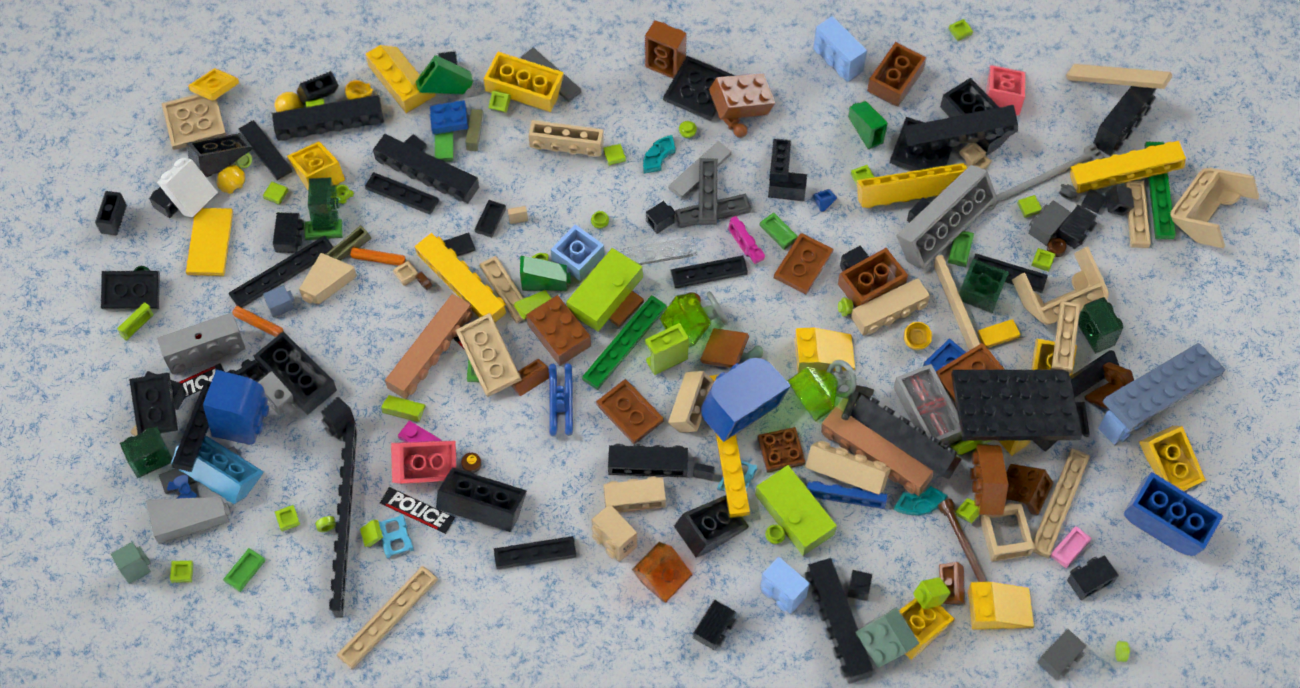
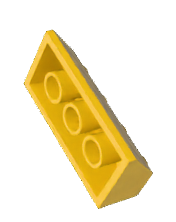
(397, 76)
(524, 81)

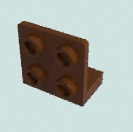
(1116, 377)
(1028, 486)

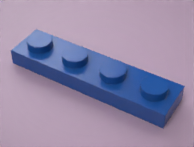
(846, 495)

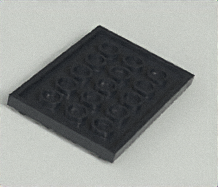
(1015, 405)

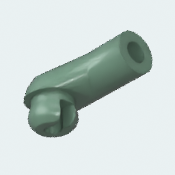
(756, 352)

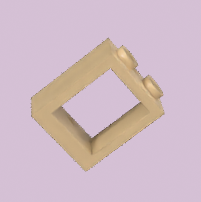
(1012, 550)

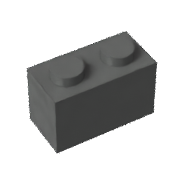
(1048, 222)
(1062, 654)

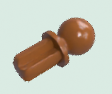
(739, 129)

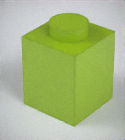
(931, 593)

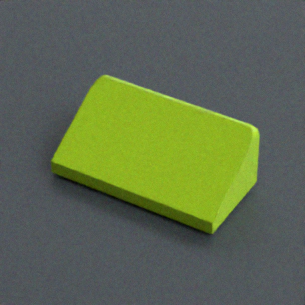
(403, 408)

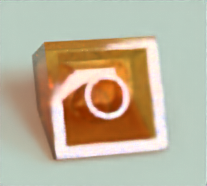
(662, 571)

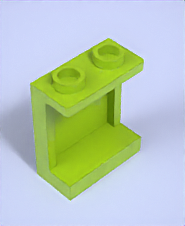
(667, 349)

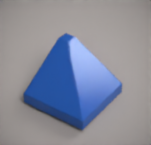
(824, 199)

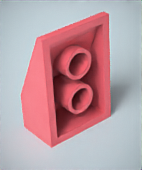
(1006, 87)
(422, 461)

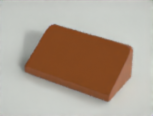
(531, 376)
(953, 577)

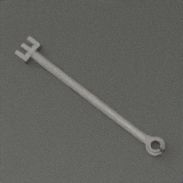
(1089, 155)

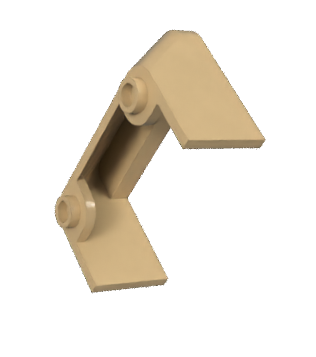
(1203, 198)
(1087, 285)

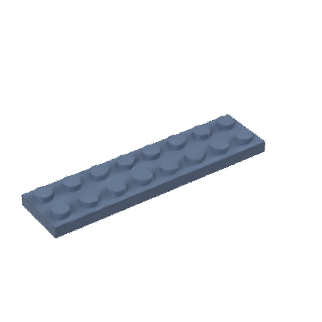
(1164, 386)

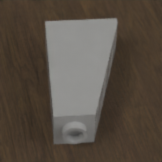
(185, 516)

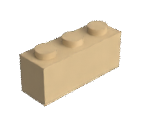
(687, 407)
(635, 494)

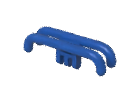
(560, 399)

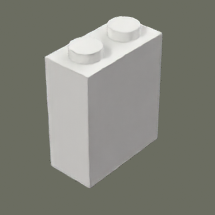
(187, 187)

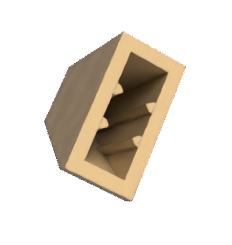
(325, 279)

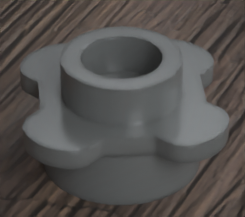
(1068, 192)

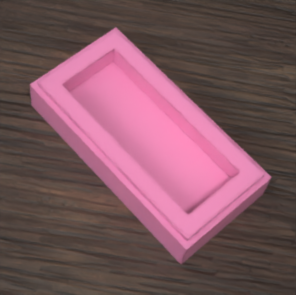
(1070, 547)

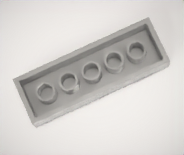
(946, 216)

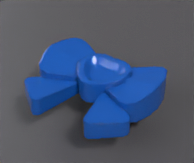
(184, 488)

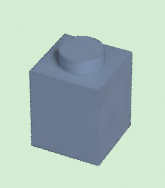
(279, 301)

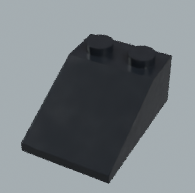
(217, 153)
(709, 526)

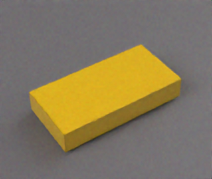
(999, 333)

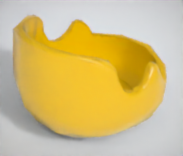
(358, 89)
(287, 101)
(230, 179)
(917, 336)

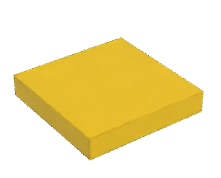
(213, 84)

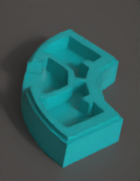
(657, 153)
(919, 505)

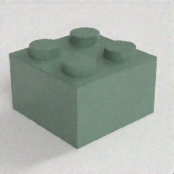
(887, 637)

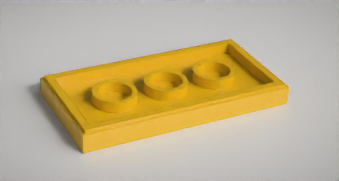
(209, 242)

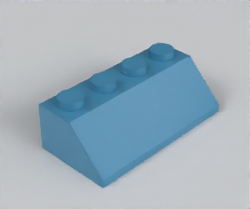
(211, 471)

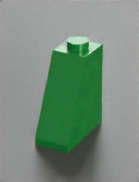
(444, 78)
(868, 124)
(543, 275)

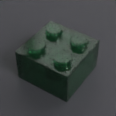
(323, 204)
(983, 285)
(1100, 324)
(146, 452)

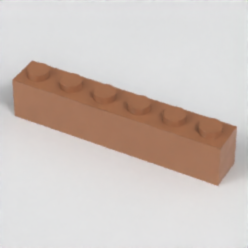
(429, 346)
(864, 441)

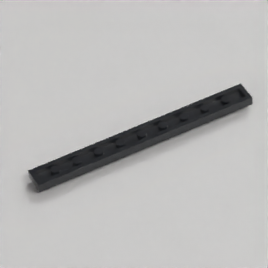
(342, 527)

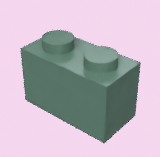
(131, 562)

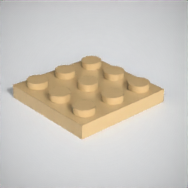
(192, 120)

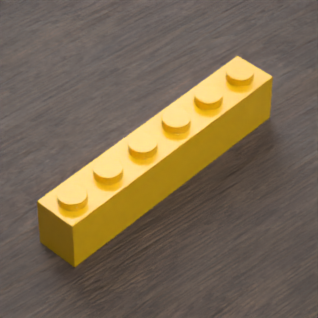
(1127, 167)
(907, 185)
(459, 277)

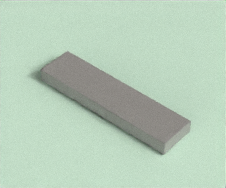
(690, 177)

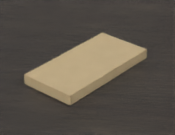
(488, 355)

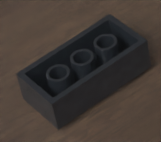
(1124, 118)
(297, 372)

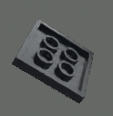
(692, 85)
(920, 161)

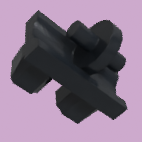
(249, 369)

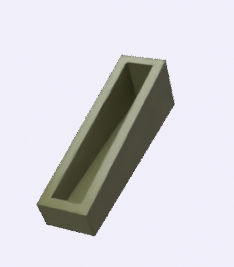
(474, 130)
(354, 239)

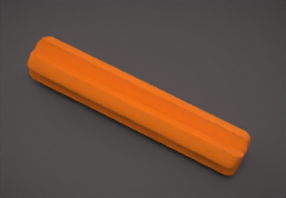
(377, 256)
(257, 321)

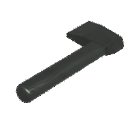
(860, 390)

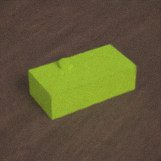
(605, 289)
(795, 510)

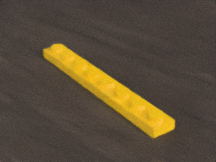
(732, 475)

